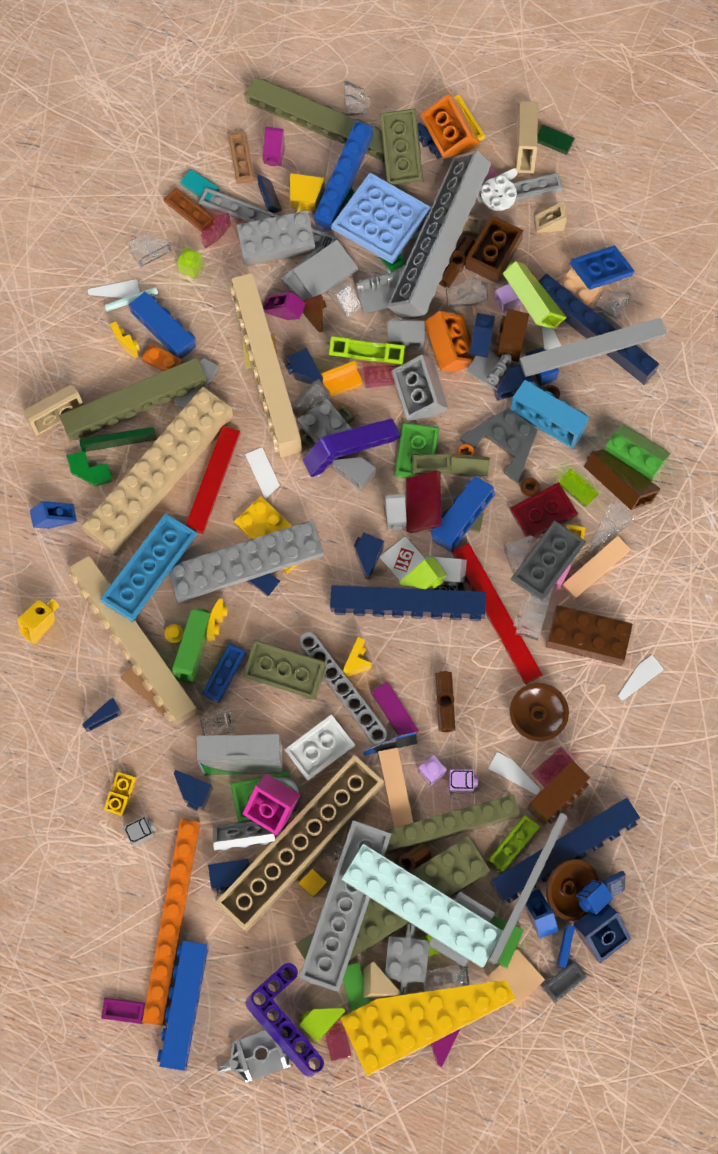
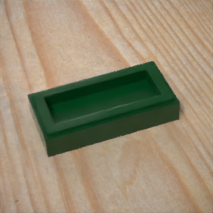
(554, 139)

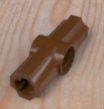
(460, 254)
(444, 689)
(414, 857)

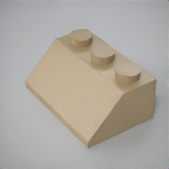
(46, 412)

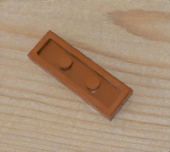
(189, 210)

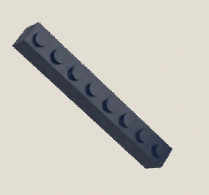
(590, 324)
(408, 602)
(570, 846)

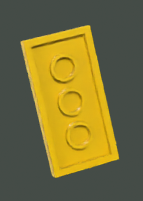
(262, 520)

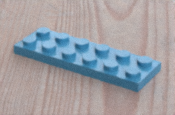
(148, 567)

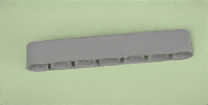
(345, 698)

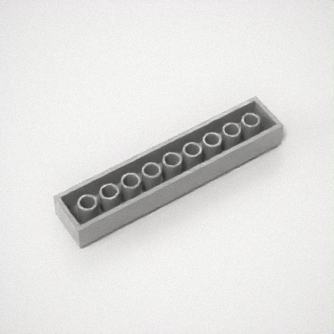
(439, 235)

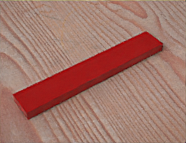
(213, 479)

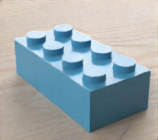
(549, 414)

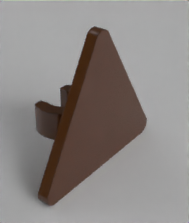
(314, 311)

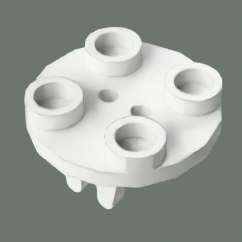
(505, 189)

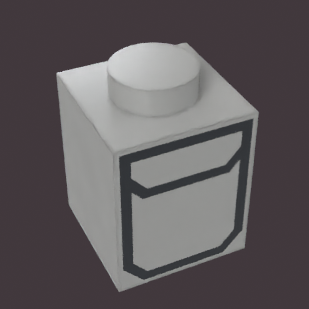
(139, 831)

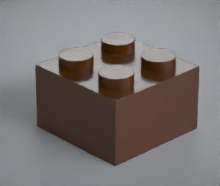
(512, 334)

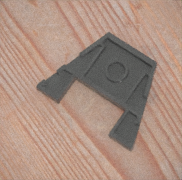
(510, 434)

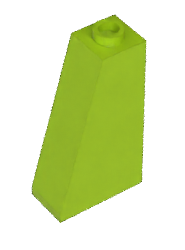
(533, 296)

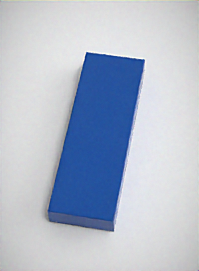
(224, 673)

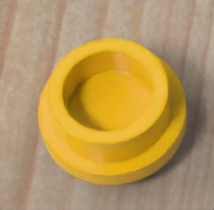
(174, 633)

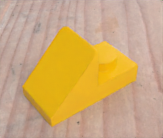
(354, 663)

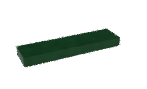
(118, 439)

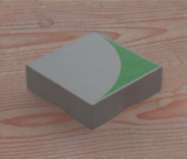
(240, 754)

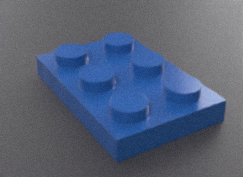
(602, 267)

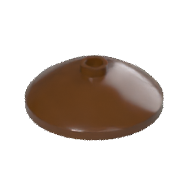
(546, 701)
(576, 876)

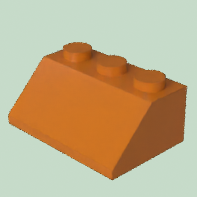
(449, 127)
(450, 341)

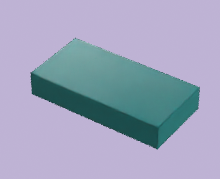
(197, 184)

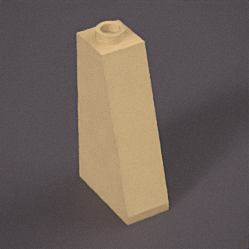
(527, 137)

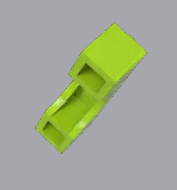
(367, 351)

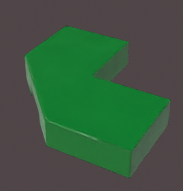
(93, 475)

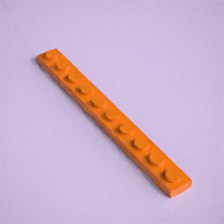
(171, 923)

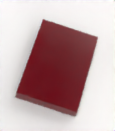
(423, 501)
(541, 509)

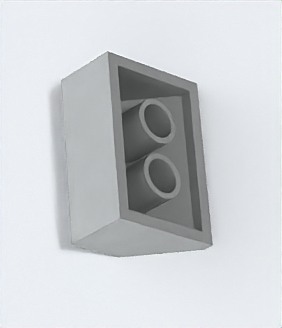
(419, 388)

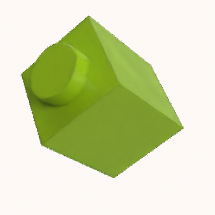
(190, 262)

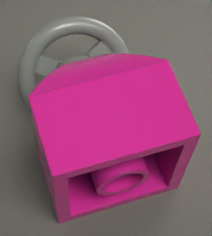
(273, 802)

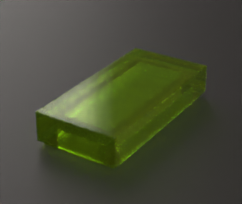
(578, 488)

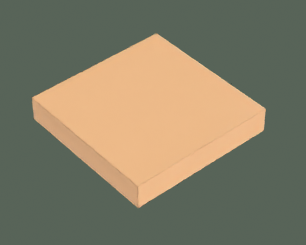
(520, 976)

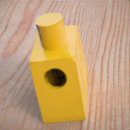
(305, 192)
(37, 620)

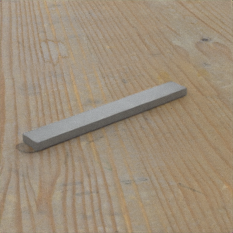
(246, 212)
(593, 347)
(528, 889)

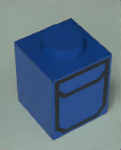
(594, 897)

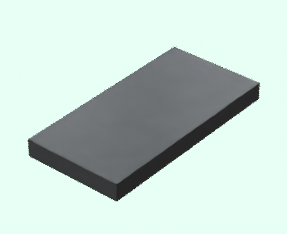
(548, 560)

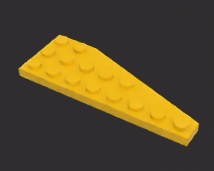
(406, 1023)

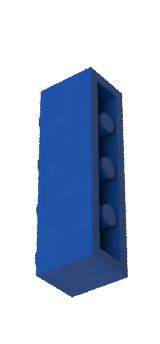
(162, 325)
(463, 513)

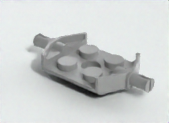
(246, 1064)

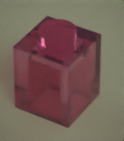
(338, 1044)

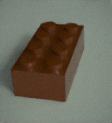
(589, 635)

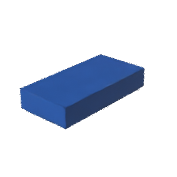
(565, 947)

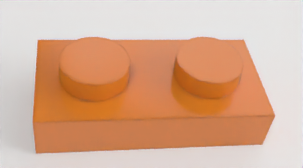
(160, 358)

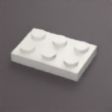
(319, 748)

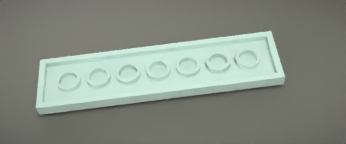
(422, 905)

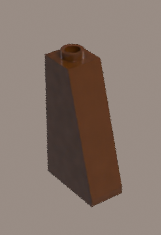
(621, 480)

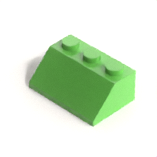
(637, 452)

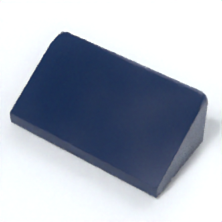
(268, 194)

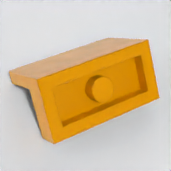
(342, 378)

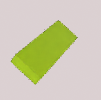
(513, 843)

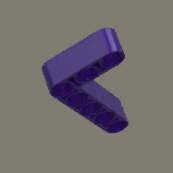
(349, 442)
(281, 1021)

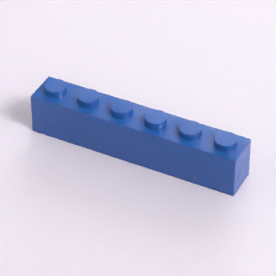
(343, 175)
(184, 1005)

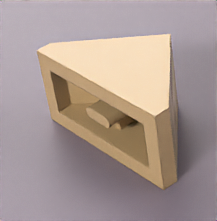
(551, 219)
(376, 983)

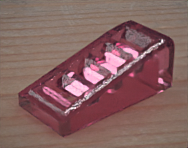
(370, 383)

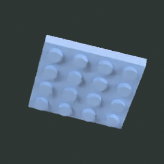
(381, 218)

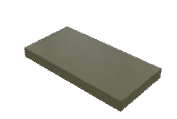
(401, 147)
(285, 669)

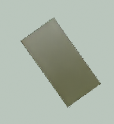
(431, 462)
(470, 465)

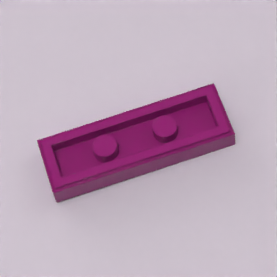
(394, 710)

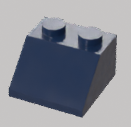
(602, 932)

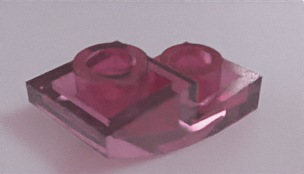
(221, 225)
(552, 767)

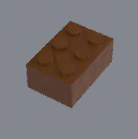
(494, 249)
(559, 793)

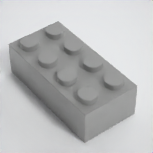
(276, 238)

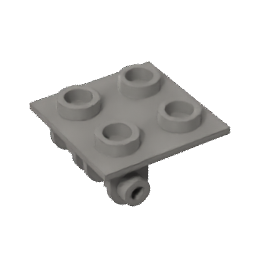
(375, 292)
(490, 369)

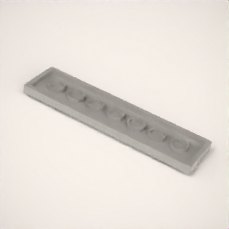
(246, 561)
(341, 914)

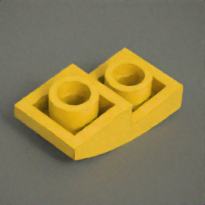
(125, 341)
(216, 617)
(120, 794)

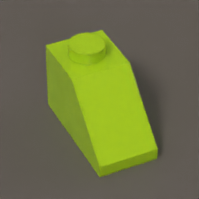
(425, 575)
(320, 1021)

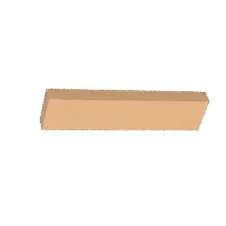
(596, 567)
(395, 787)

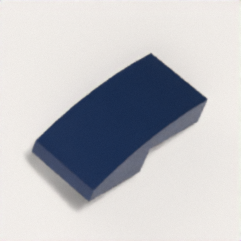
(427, 140)
(265, 583)

